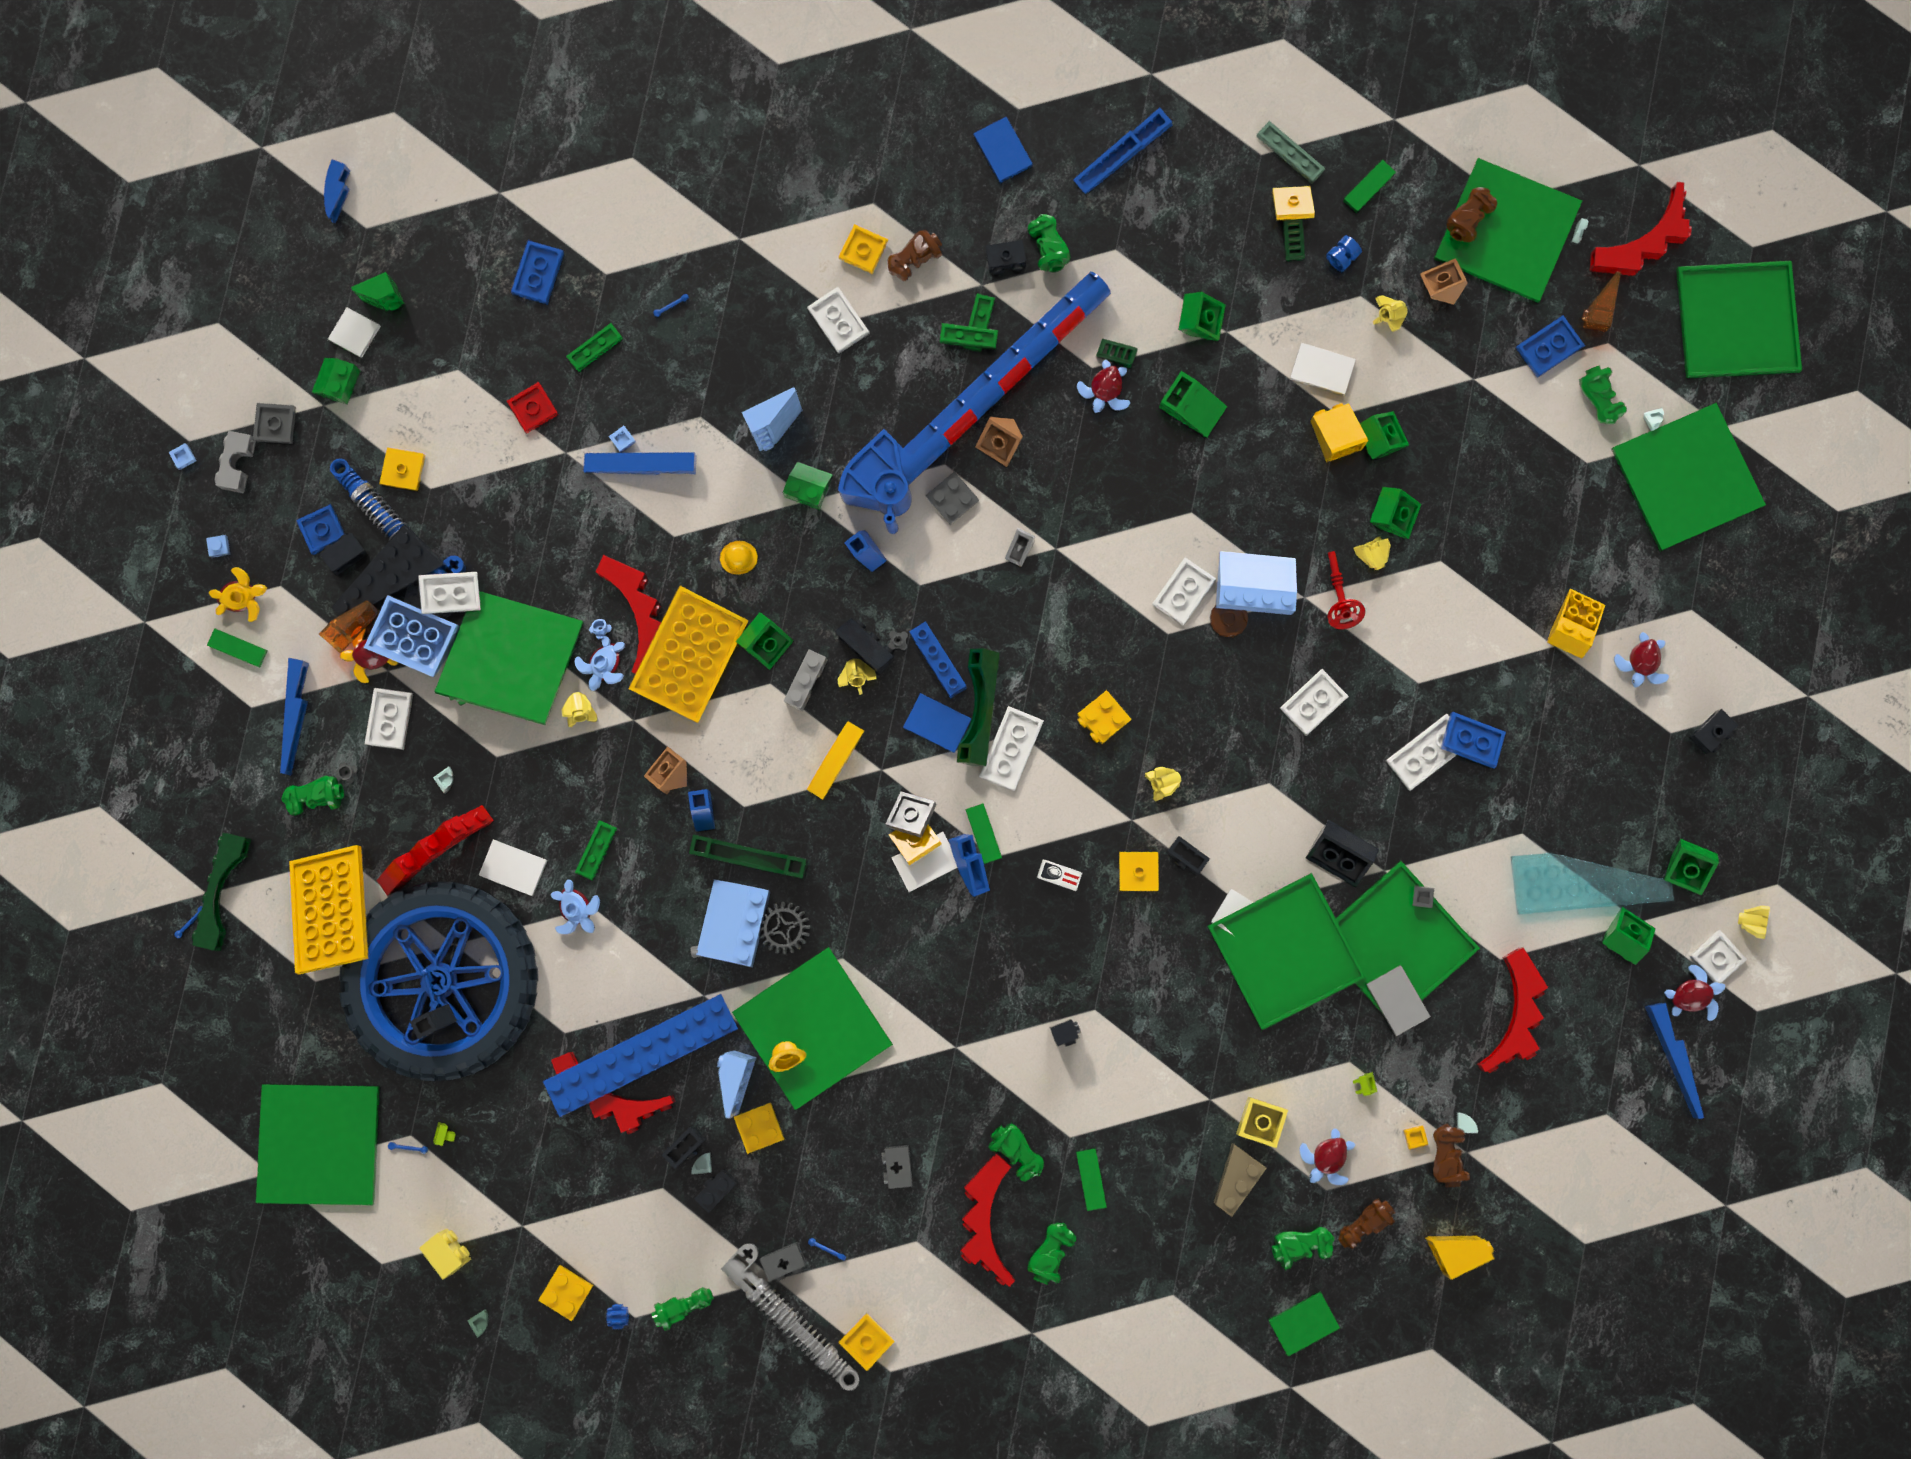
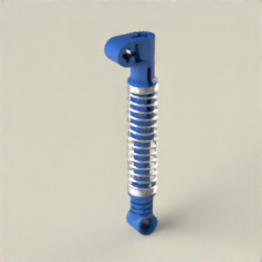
(362, 490)

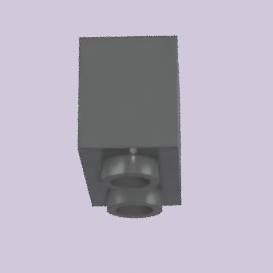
(901, 1155)
(772, 1261)

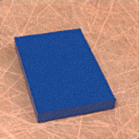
(1003, 149)
(537, 272)
(1550, 346)
(937, 723)
(1473, 740)

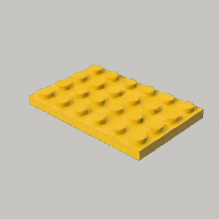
(688, 654)
(328, 910)

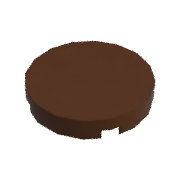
(1224, 624)

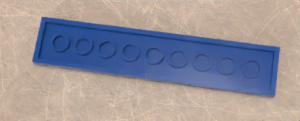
(640, 1055)

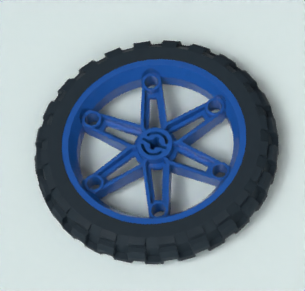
(515, 999)

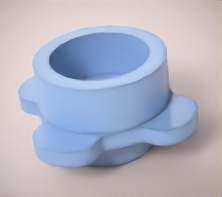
(600, 628)

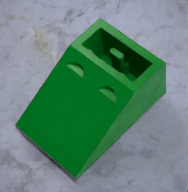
(1193, 404)

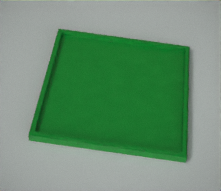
(1519, 238)
(1739, 319)
(1688, 476)
(510, 658)
(1392, 932)
(1287, 951)
(820, 1015)
(317, 1144)

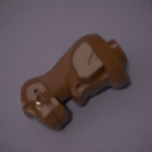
(1466, 218)
(917, 251)
(1448, 1162)
(1373, 1219)

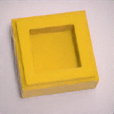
(1415, 1137)

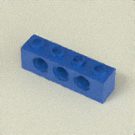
(938, 660)

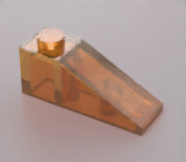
(1600, 312)
(348, 626)

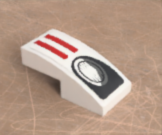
(1059, 875)

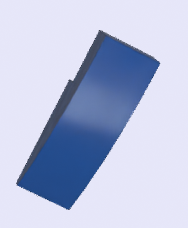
(335, 189)
(969, 864)

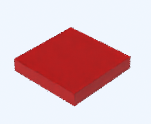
(532, 407)

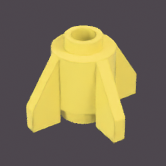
(1391, 312)
(1374, 553)
(856, 673)
(578, 709)
(1163, 781)
(1755, 921)

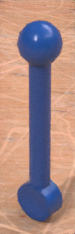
(657, 313)
(178, 934)
(433, 1004)
(392, 1145)
(812, 1242)

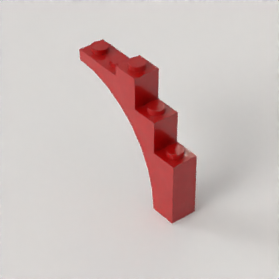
(1629, 257)
(631, 583)
(429, 848)
(1518, 1040)
(625, 1110)
(980, 1245)

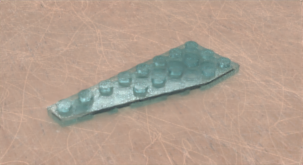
(1564, 883)

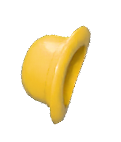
(738, 557)
(785, 1057)

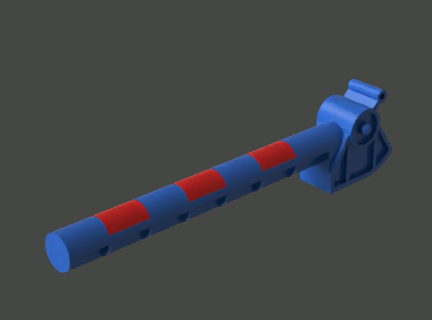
(883, 470)

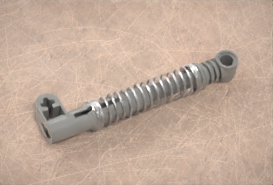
(786, 1317)

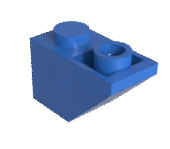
(865, 550)
(701, 810)

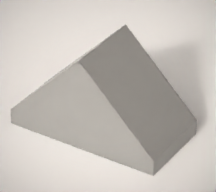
(1020, 547)

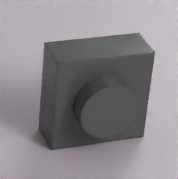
(1423, 896)

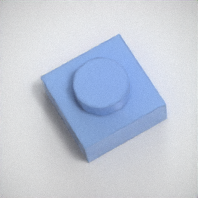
(622, 439)
(182, 456)
(218, 546)

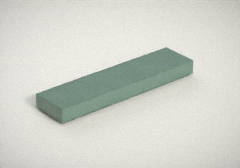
(1290, 152)

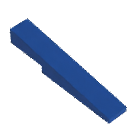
(1123, 150)
(641, 463)
(294, 712)
(1676, 1055)

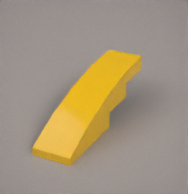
(835, 760)

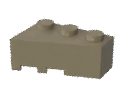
(1238, 1179)

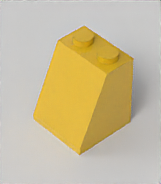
(1338, 432)
(1459, 1253)

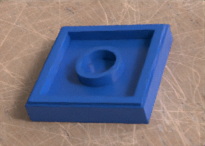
(320, 528)

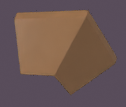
(1445, 281)
(1000, 439)
(668, 771)

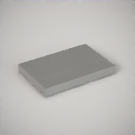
(1398, 1000)

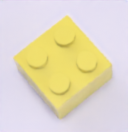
(1262, 1122)
(445, 1253)

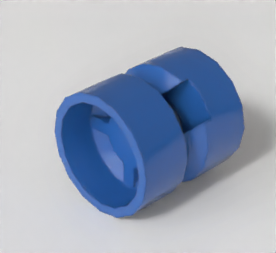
(1346, 250)

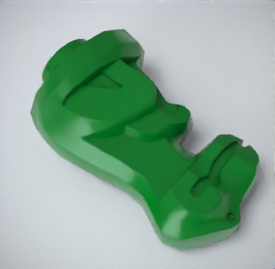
(1052, 248)
(1599, 392)
(320, 792)
(1013, 1145)
(1297, 1245)
(1048, 1256)
(676, 1309)

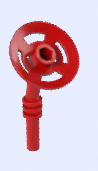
(1342, 604)

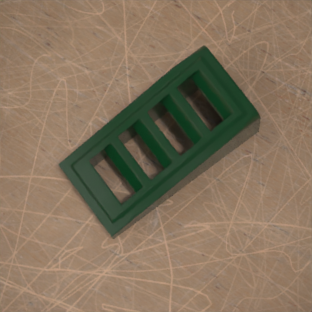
(1295, 223)
(1119, 346)

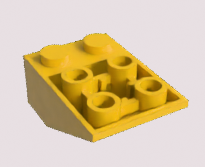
(1576, 624)

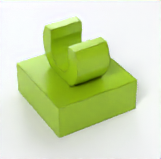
(1367, 1084)
(442, 1134)

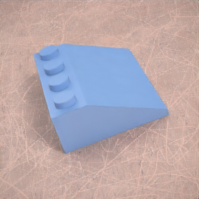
(772, 418)
(1256, 583)
(412, 637)
(733, 923)
(734, 1078)

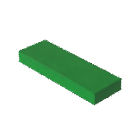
(1369, 186)
(981, 315)
(968, 336)
(594, 347)
(237, 648)
(983, 833)
(596, 850)
(1091, 1179)

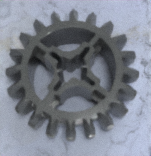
(799, 922)

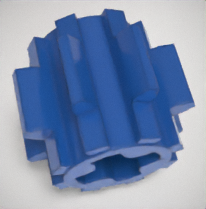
(617, 1316)

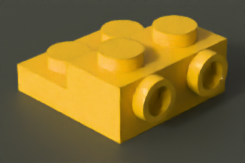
(1103, 717)

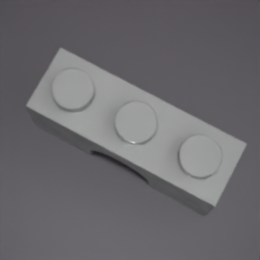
(235, 446)
(804, 680)

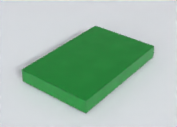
(1304, 1323)

